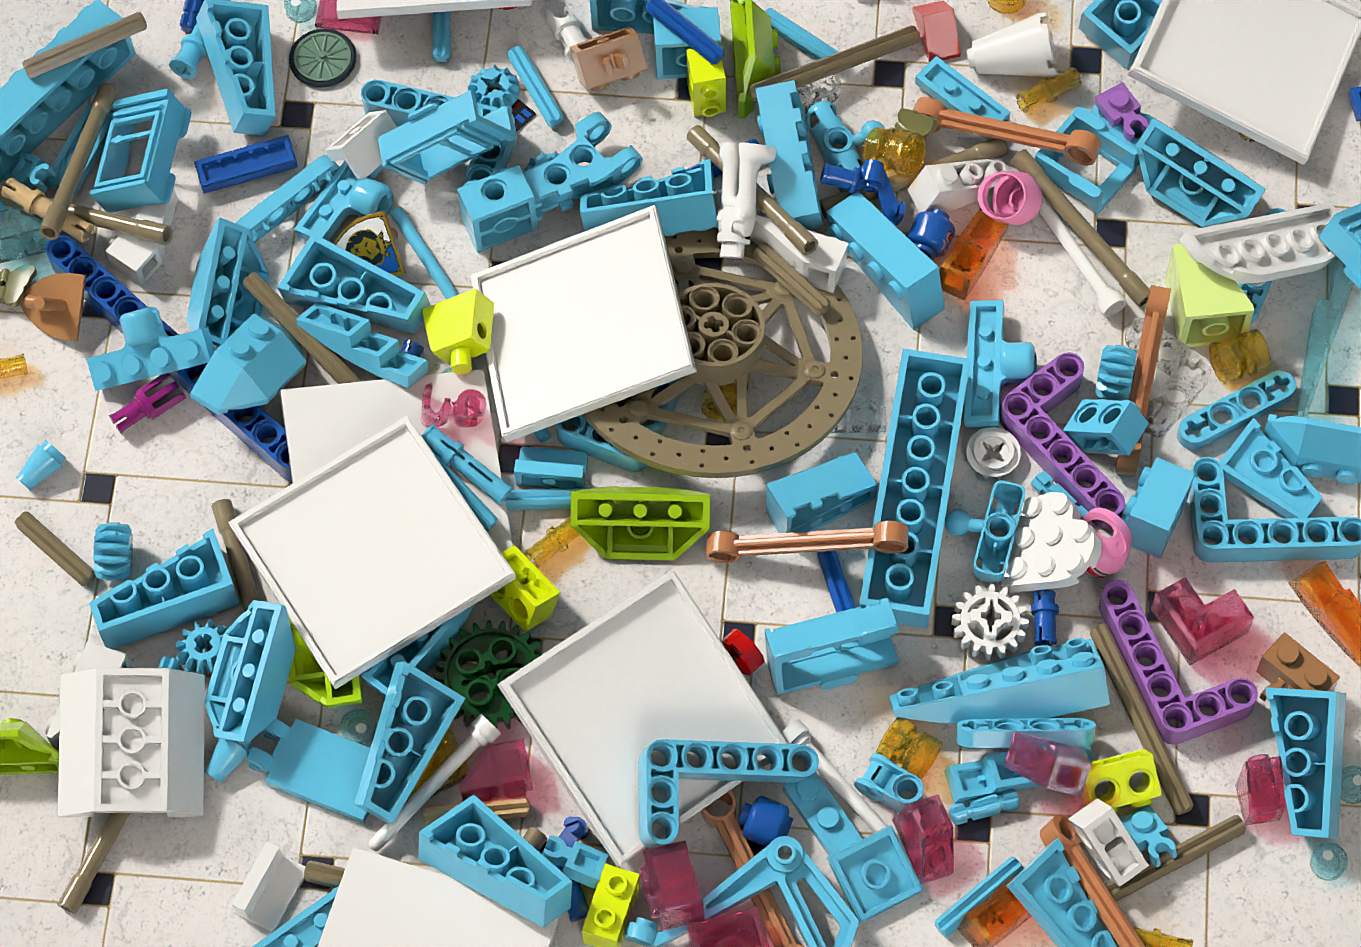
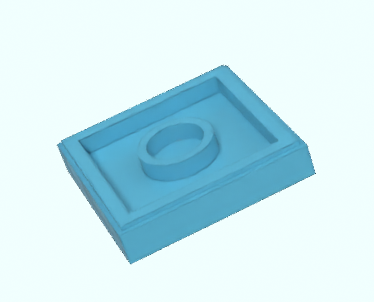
(874, 874)

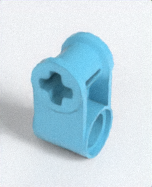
(886, 780)

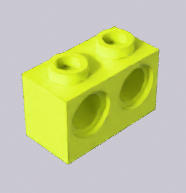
(705, 85)
(528, 597)
(1118, 773)
(611, 907)

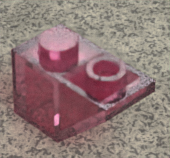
(1049, 763)
(499, 772)
(1261, 789)
(927, 838)

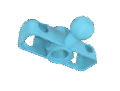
(832, 130)
(991, 549)

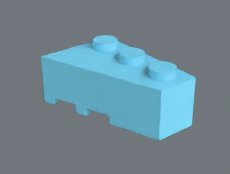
(819, 494)

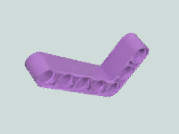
(1057, 442)
(1161, 676)

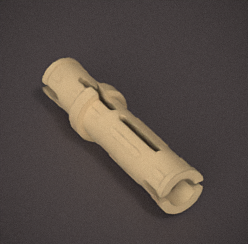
(36, 203)

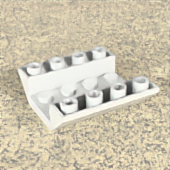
(131, 742)

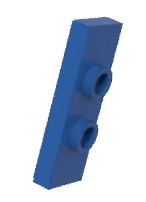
(245, 164)

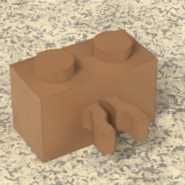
(609, 59)
(1294, 667)

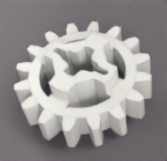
(1003, 622)

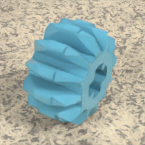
(1116, 373)
(113, 551)
(195, 642)

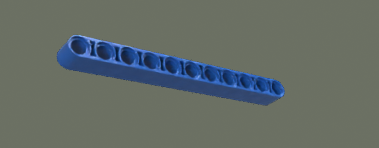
(124, 301)

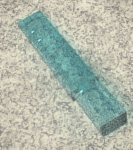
(1322, 332)

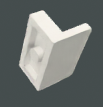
(360, 143)
(269, 888)

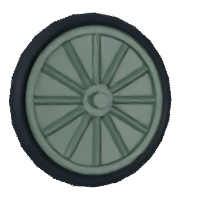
(322, 58)

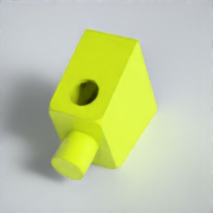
(460, 328)

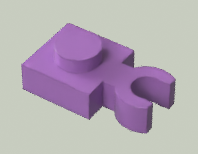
(1121, 108)

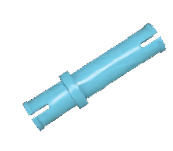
(466, 464)

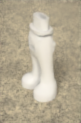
(738, 196)

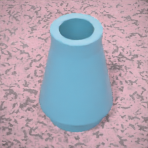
(40, 465)
(226, 758)

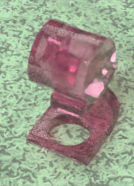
(466, 410)

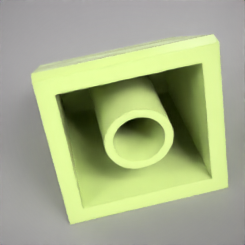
(1204, 302)

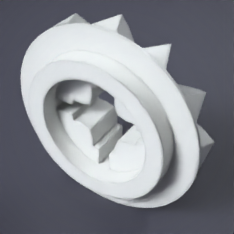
(992, 439)

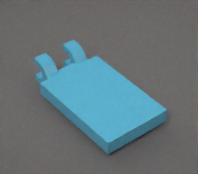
(314, 766)

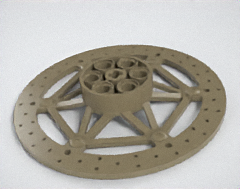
(718, 336)

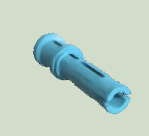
(189, 55)

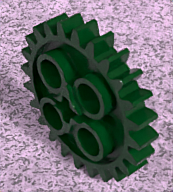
(481, 648)

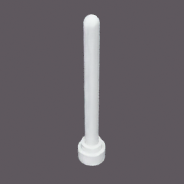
(1109, 300)
(480, 734)
(798, 734)

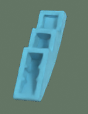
(354, 341)
(988, 777)

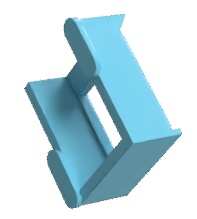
(1111, 148)

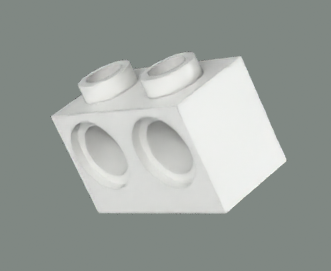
(1108, 842)

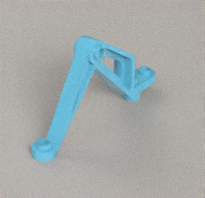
(755, 877)

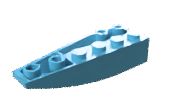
(1021, 686)

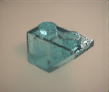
(20, 235)

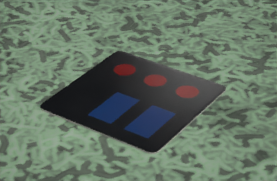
(522, 114)

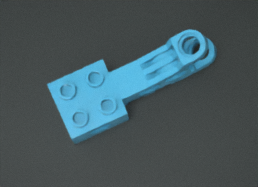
(514, 200)

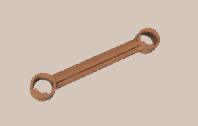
(1079, 146)
(1145, 367)
(884, 537)
(741, 853)
(1090, 881)

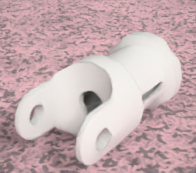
(565, 29)

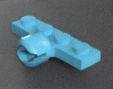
(344, 197)
(149, 351)
(992, 363)

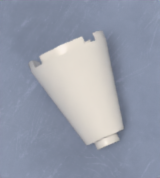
(1016, 50)

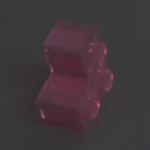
(1200, 627)
(671, 886)

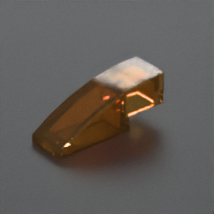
(971, 255)
(1331, 607)
(994, 918)

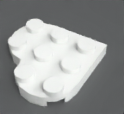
(1050, 545)

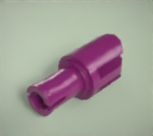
(143, 406)

